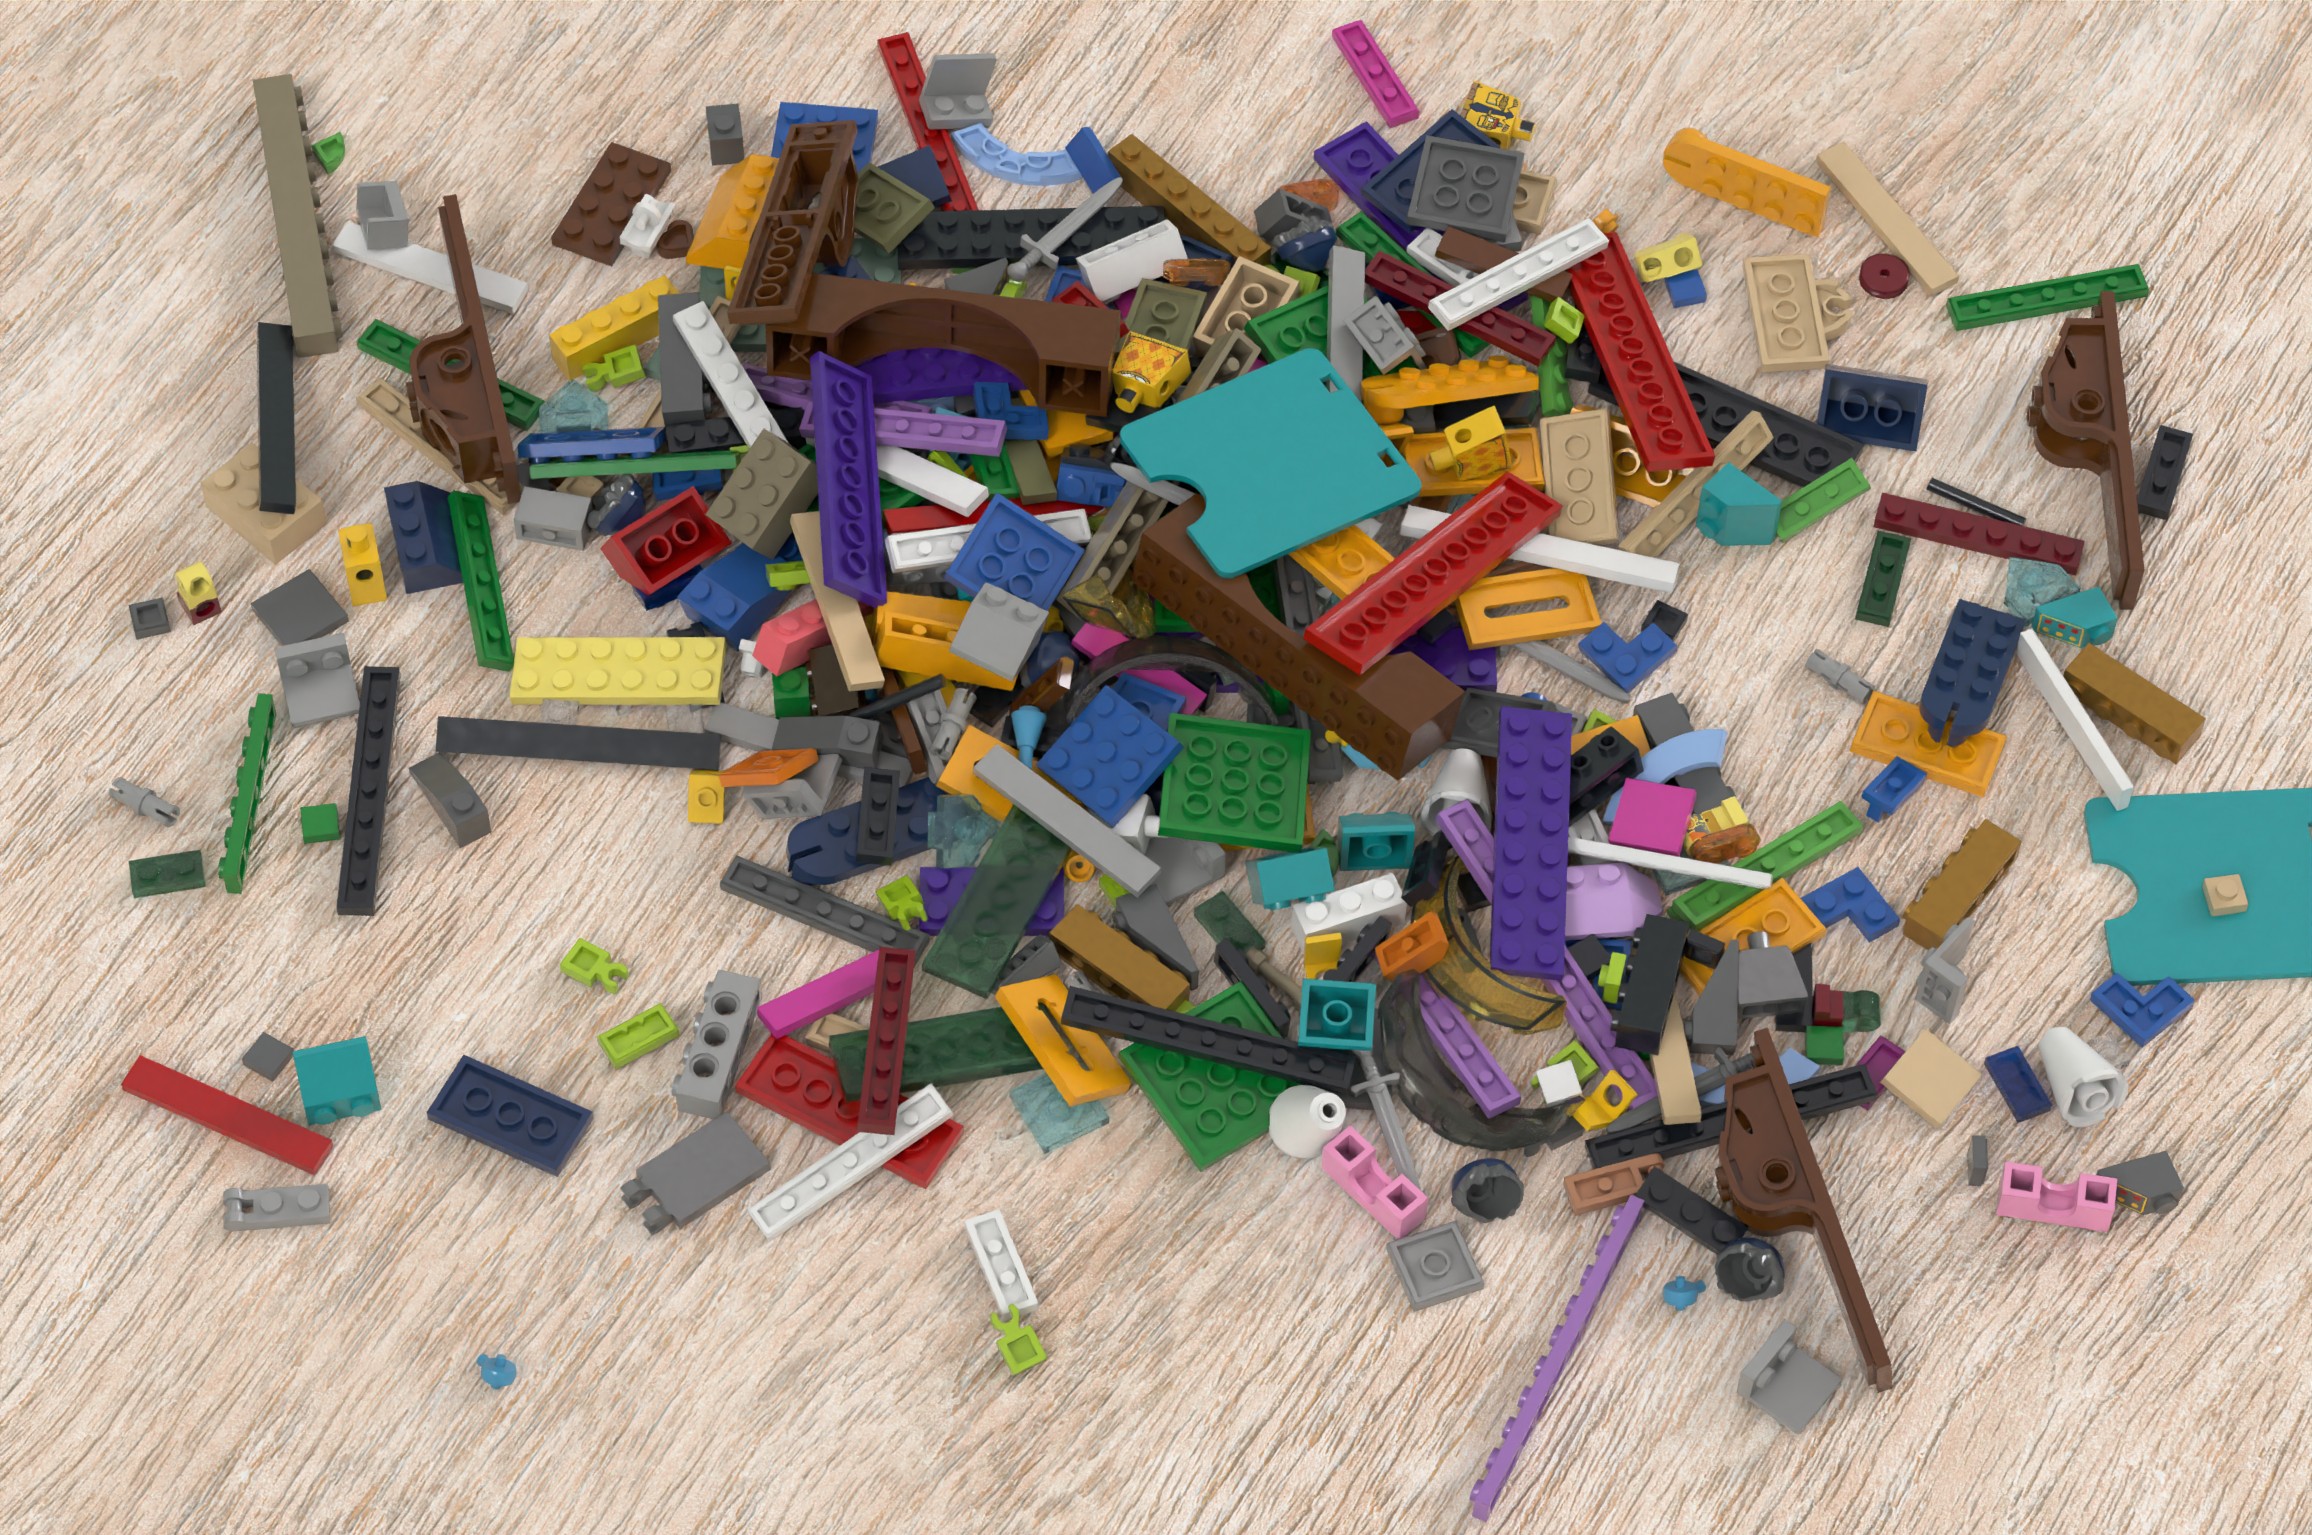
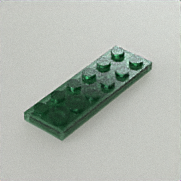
(997, 905)
(941, 1052)

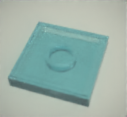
(1051, 1117)

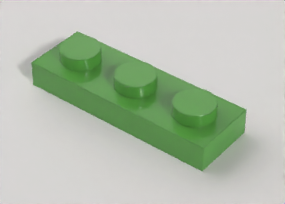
(1820, 499)

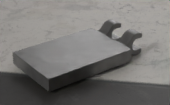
(696, 1174)

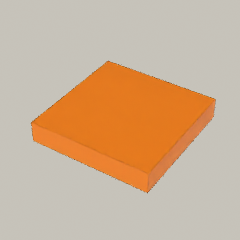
(768, 767)

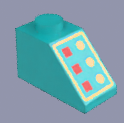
(2077, 619)

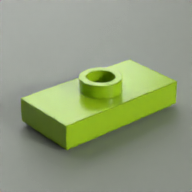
(638, 1036)

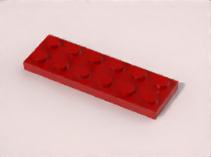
(807, 1091)

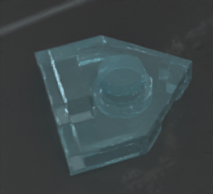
(573, 410)
(2035, 584)
(959, 830)

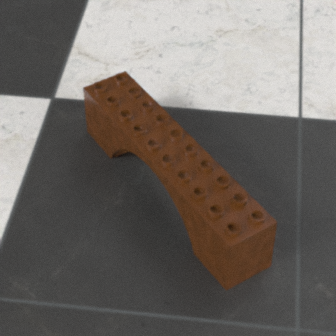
(1051, 347)
(1388, 714)

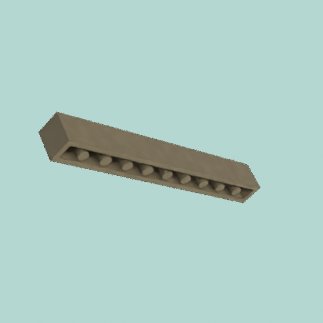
(295, 216)
(1138, 509)

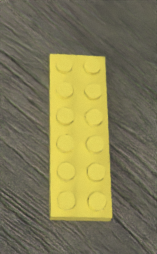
(619, 670)

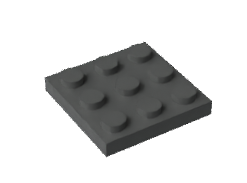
(1465, 188)

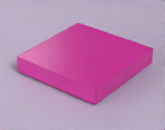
(1652, 817)

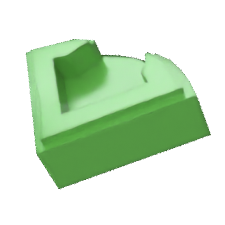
(330, 152)
(1325, 840)

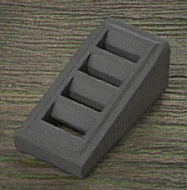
(1031, 962)

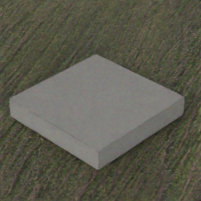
(1435, 1266)

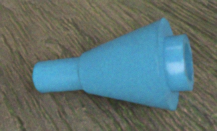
(1027, 725)

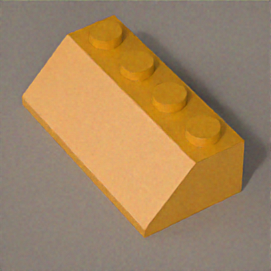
(733, 214)
(1629, 470)

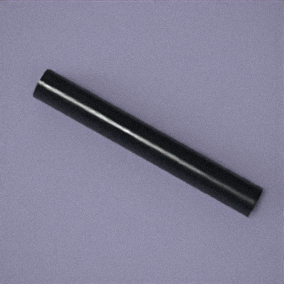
(1974, 503)
(900, 698)

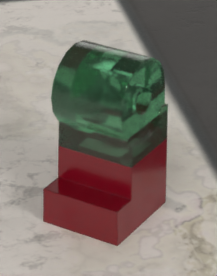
(1851, 1010)

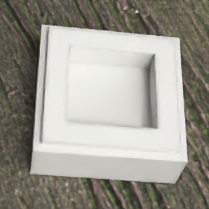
(1558, 1083)

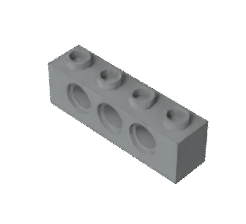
(709, 1094)

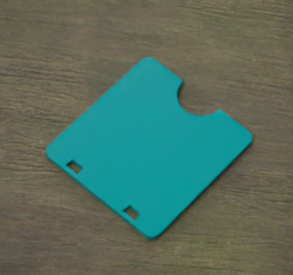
(1272, 461)
(2169, 850)

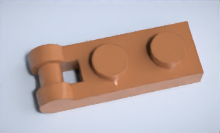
(1609, 1184)

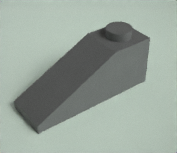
(852, 738)
(452, 799)
(1152, 928)
(1716, 1011)

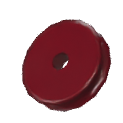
(1884, 287)

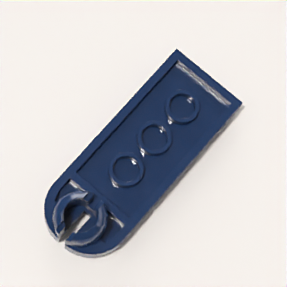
(1969, 671)
(826, 846)

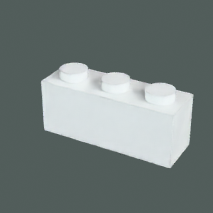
(1128, 260)
(1350, 910)

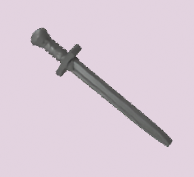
(1704, 1083)

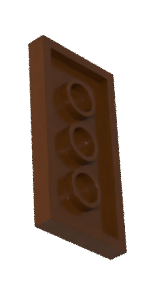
(607, 201)

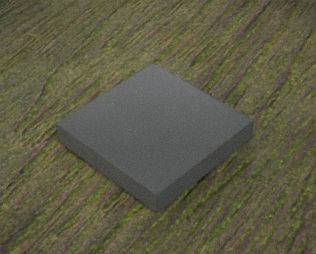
(299, 610)

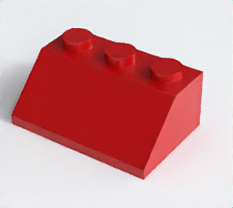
(665, 543)

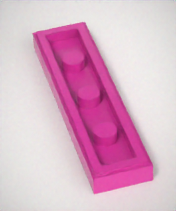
(1375, 74)
(1095, 640)
(820, 997)

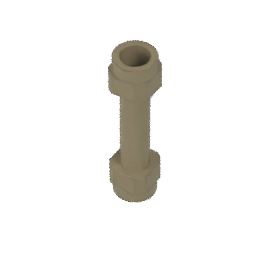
(1260, 965)

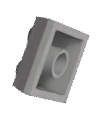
(999, 631)

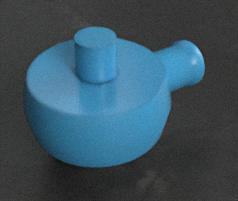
(1682, 1292)
(497, 1370)

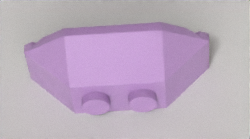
(1608, 900)

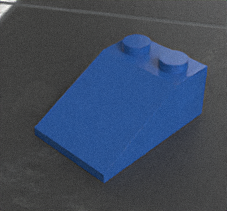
(733, 595)

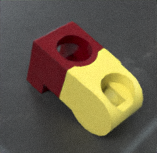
(194, 590)

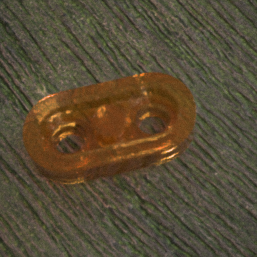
(1311, 191)
(1182, 271)
(1726, 844)

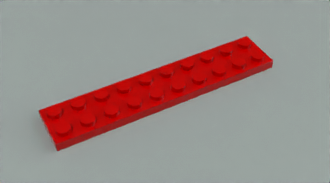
(1638, 362)
(1432, 573)

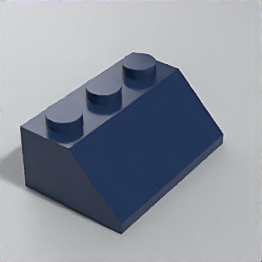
(1872, 406)
(423, 536)

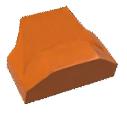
(1414, 947)

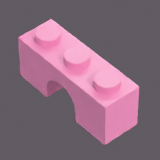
(1354, 1167)
(2082, 1204)

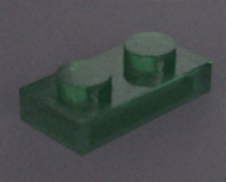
(167, 873)
(1224, 920)

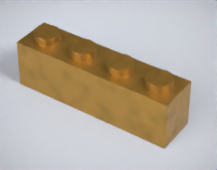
(2133, 704)
(1962, 885)
(1116, 962)

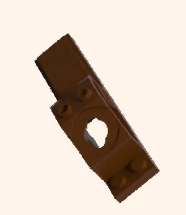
(792, 236)
(2086, 398)
(462, 401)
(1780, 1190)

